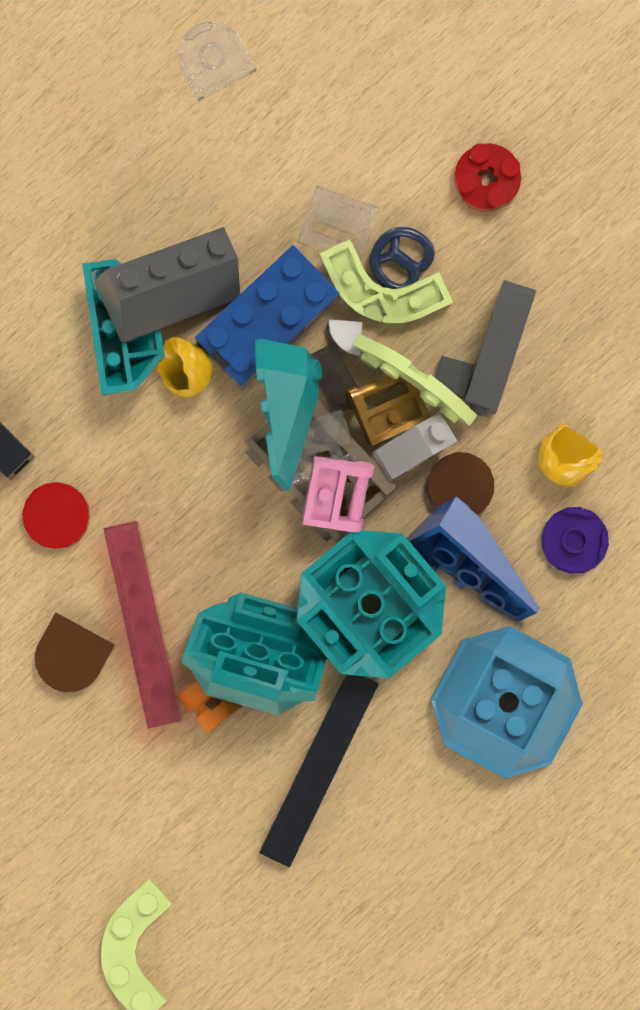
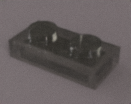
(335, 377)

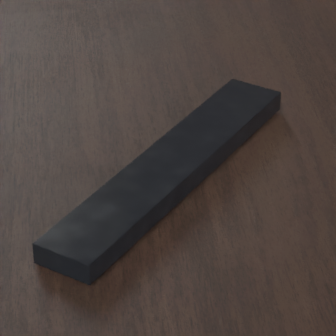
(318, 769)

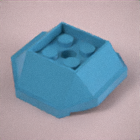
(470, 694)

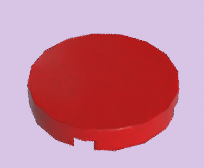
(56, 515)

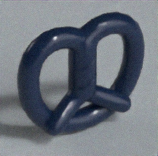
(399, 257)

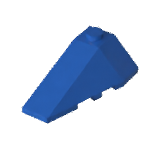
(465, 549)

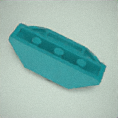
(119, 365)

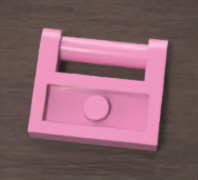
(326, 494)

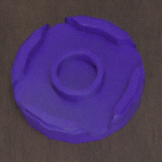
(574, 540)

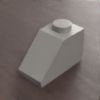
(415, 447)

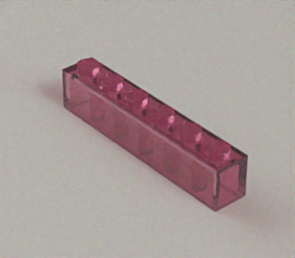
(143, 624)

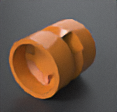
(194, 700)

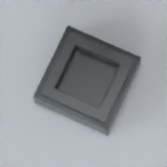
(454, 375)

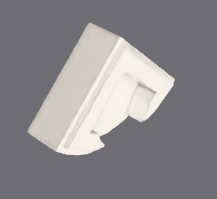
(345, 333)

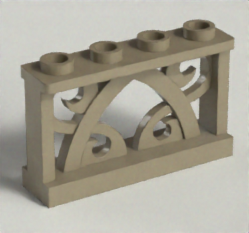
(259, 455)

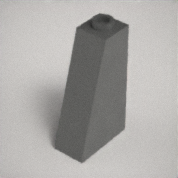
(499, 348)

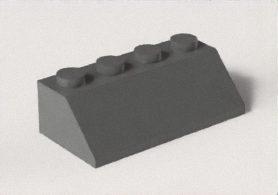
(170, 285)

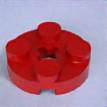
(494, 195)

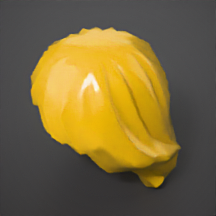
(184, 368)
(568, 456)

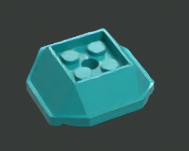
(409, 597)
(254, 654)

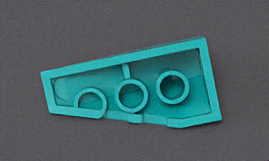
(292, 394)

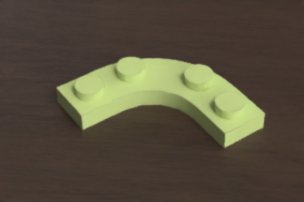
(378, 302)
(432, 390)
(120, 947)

